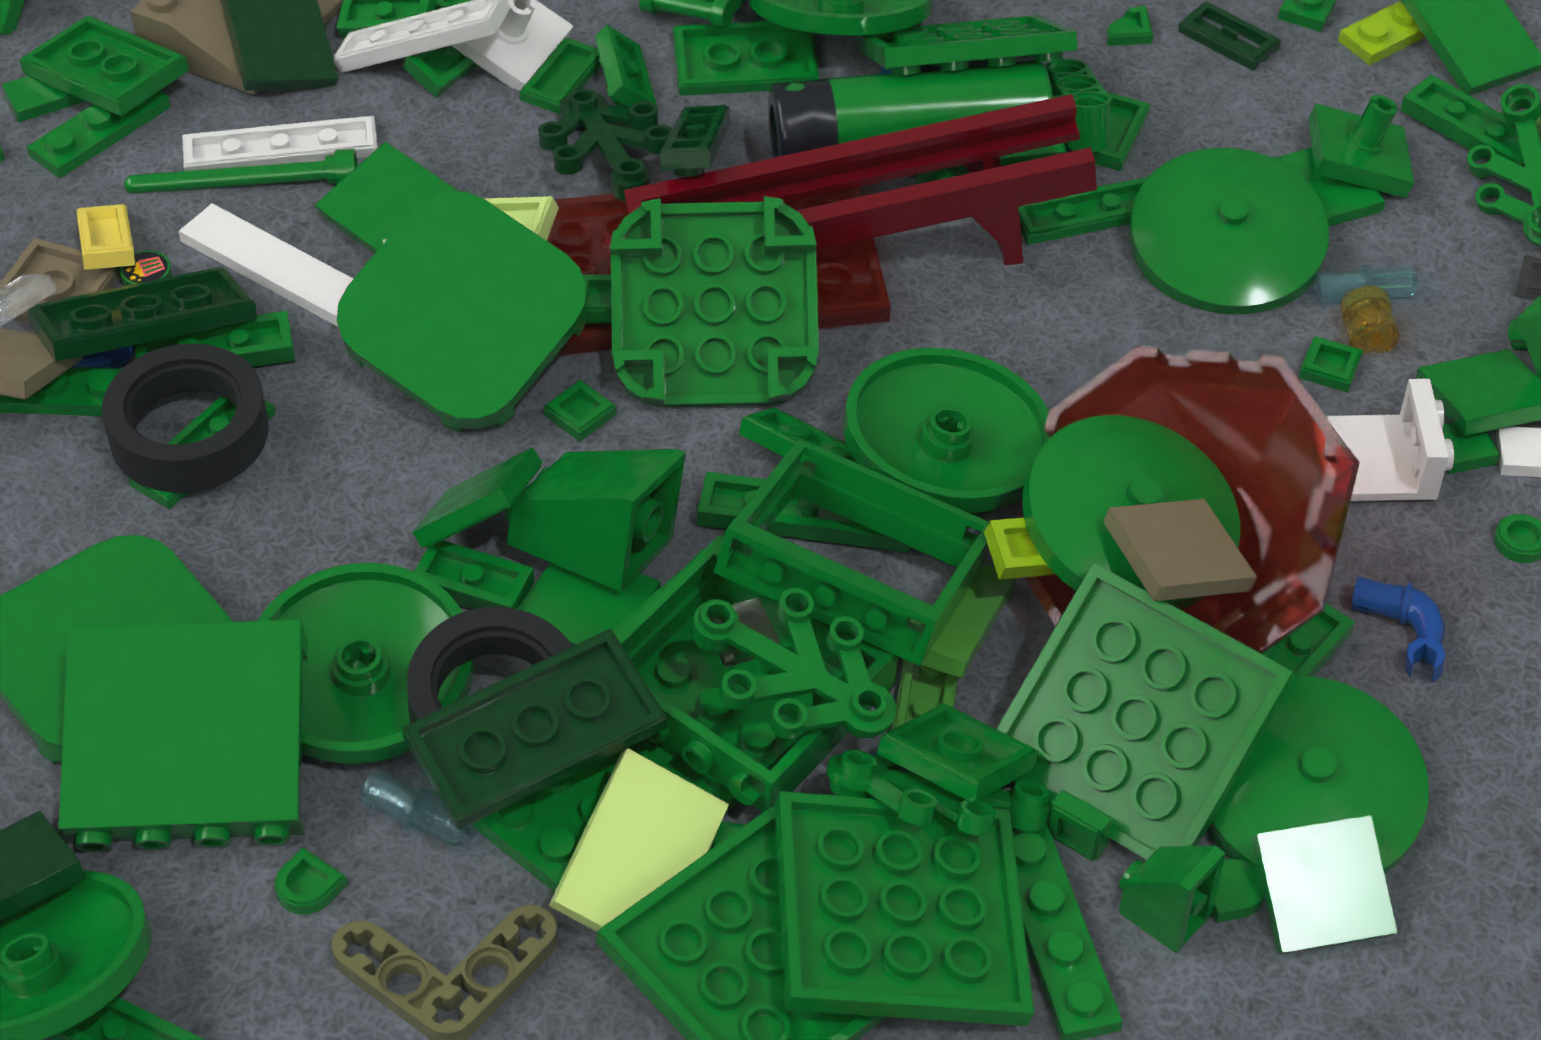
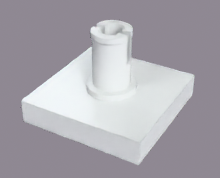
(520, 44)

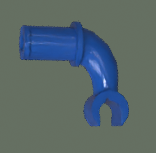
(1411, 608)

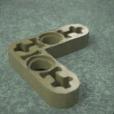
(436, 988)

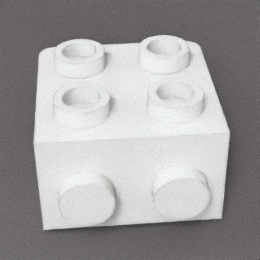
(1399, 453)

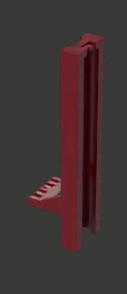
(976, 141)

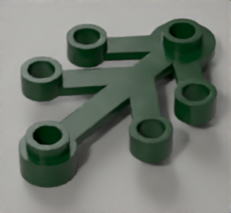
(588, 111)

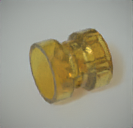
(1369, 320)

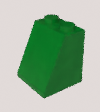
(600, 512)

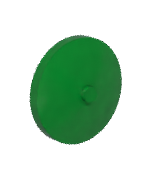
(844, 16)
(1228, 231)
(946, 426)
(1109, 465)
(360, 644)
(1324, 761)
(70, 956)

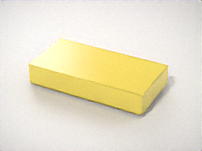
(105, 237)

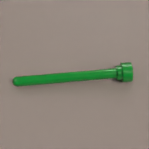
(332, 169)

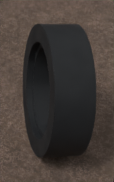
(194, 464)
(473, 635)

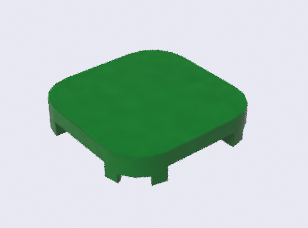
(714, 303)
(462, 309)
(104, 585)

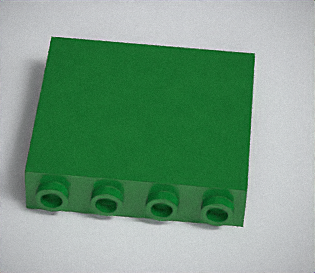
(182, 734)

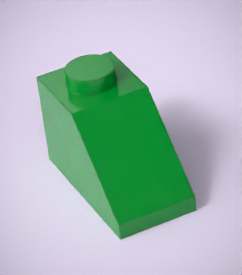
(1172, 892)

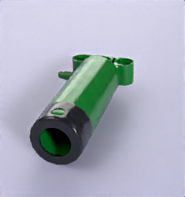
(859, 107)

